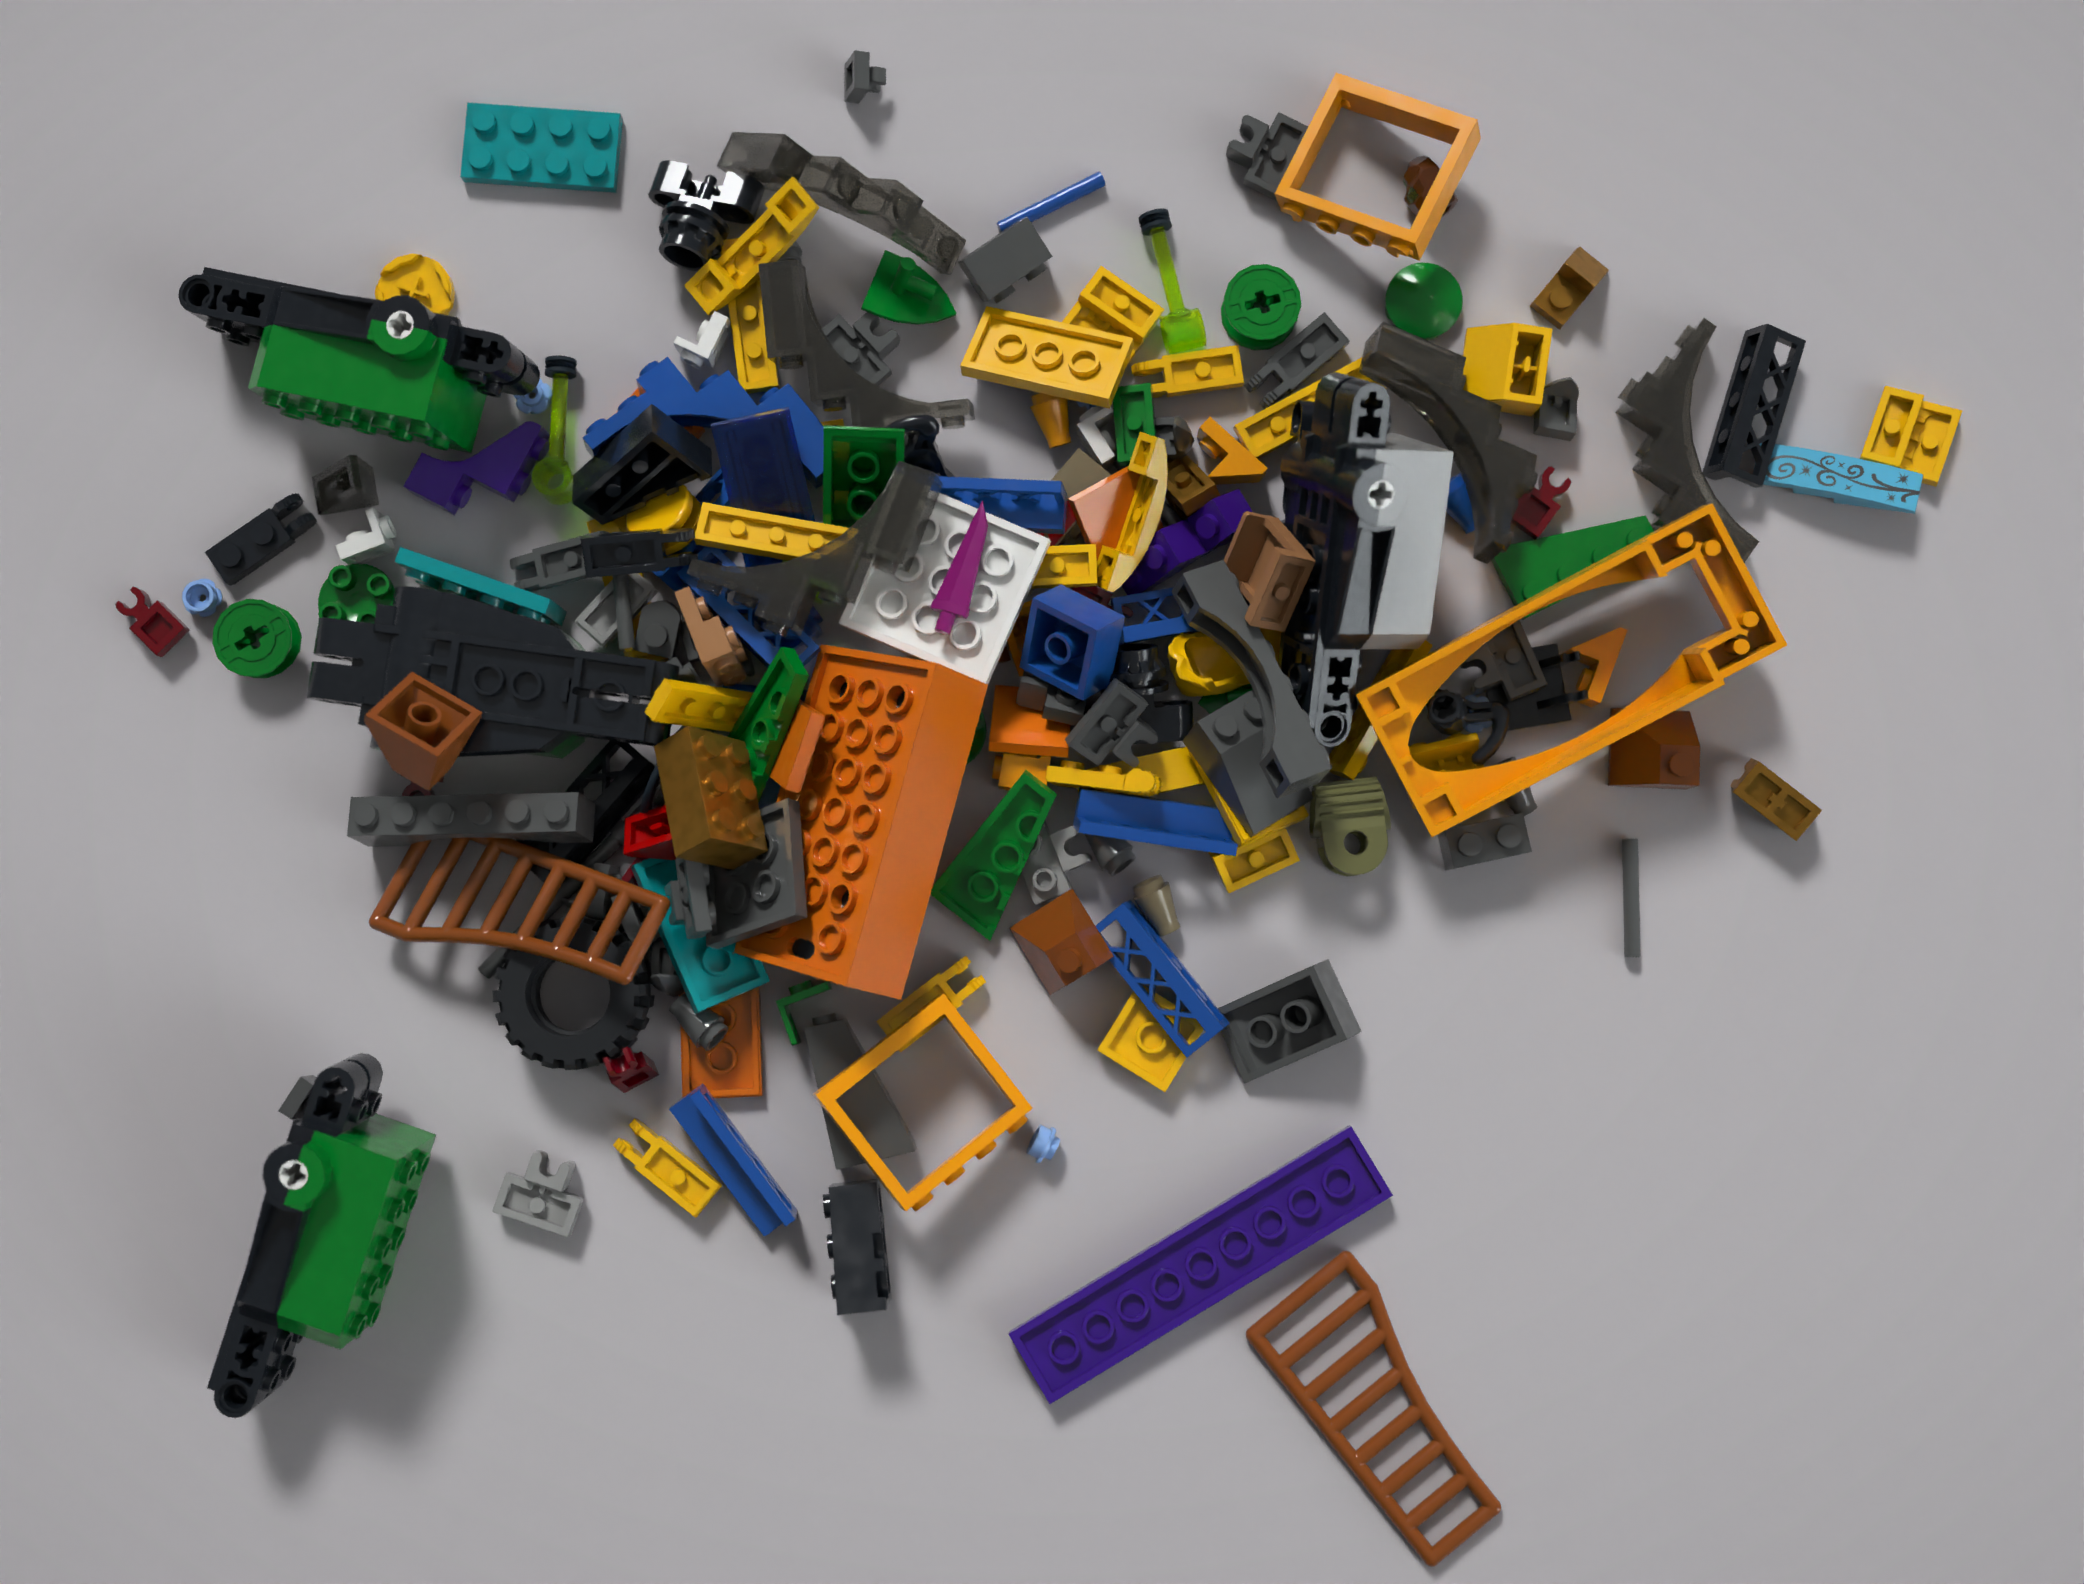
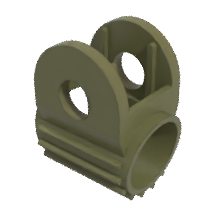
(1354, 809)

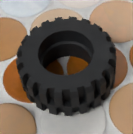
(562, 1048)

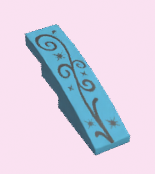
(1844, 479)

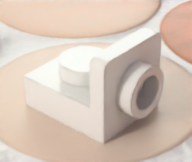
(712, 340)
(1097, 443)
(367, 545)

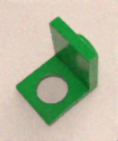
(798, 993)

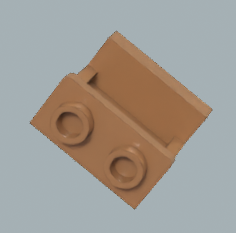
(1269, 569)

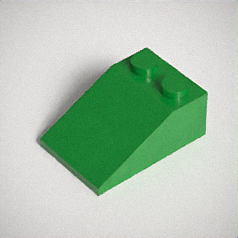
(857, 469)

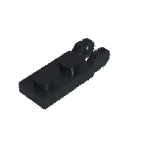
(259, 540)
(633, 552)

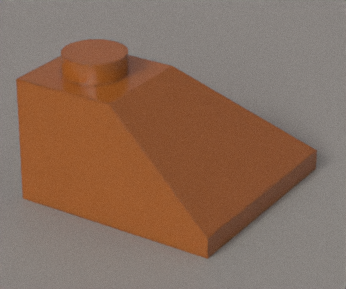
(421, 729)
(1657, 755)
(1061, 942)

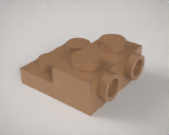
(716, 645)

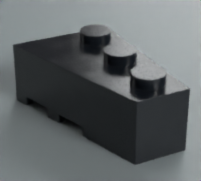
(639, 464)
(857, 1247)

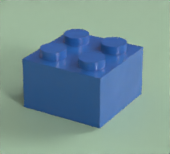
(1071, 641)

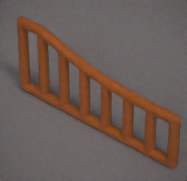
(524, 939)
(1399, 1373)

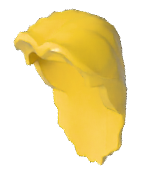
(1205, 667)

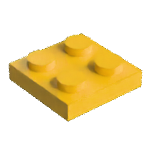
(1142, 1043)

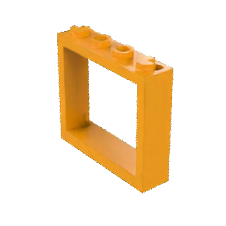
(1402, 112)
(979, 1146)

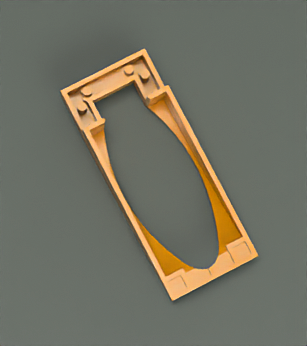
(1747, 636)

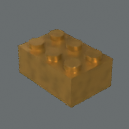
(710, 798)

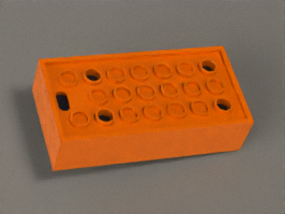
(874, 815)

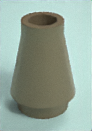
(1157, 904)

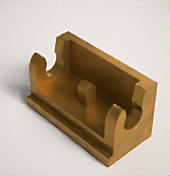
(1775, 799)

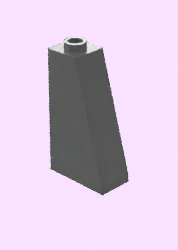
(866, 1103)

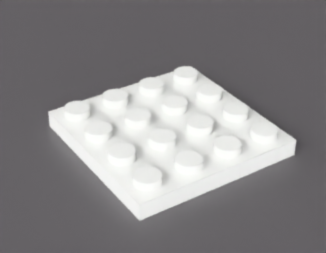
(898, 605)

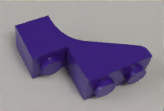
(500, 468)
(1188, 541)

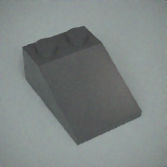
(1229, 752)
(1288, 1021)

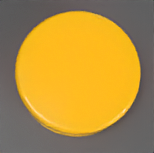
(668, 513)

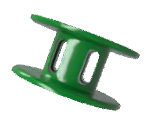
(1273, 290)
(237, 630)

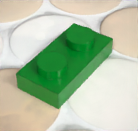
(1132, 414)

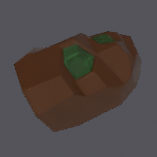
(1418, 181)

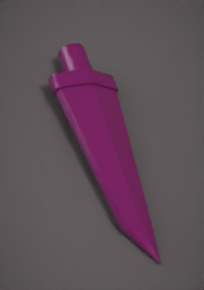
(958, 586)

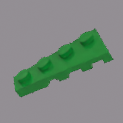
(1542, 562)
(770, 714)
(991, 862)

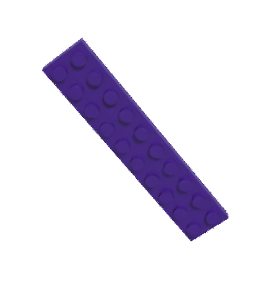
(1200, 1264)

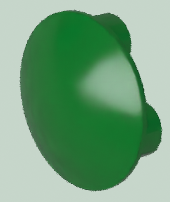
(1424, 300)
(354, 592)

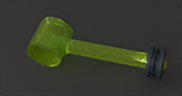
(1182, 327)
(561, 370)

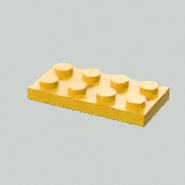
(1047, 357)

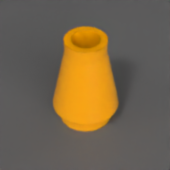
(1052, 418)

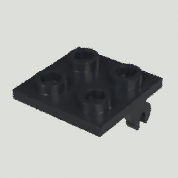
(1548, 704)

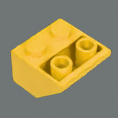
(1507, 365)

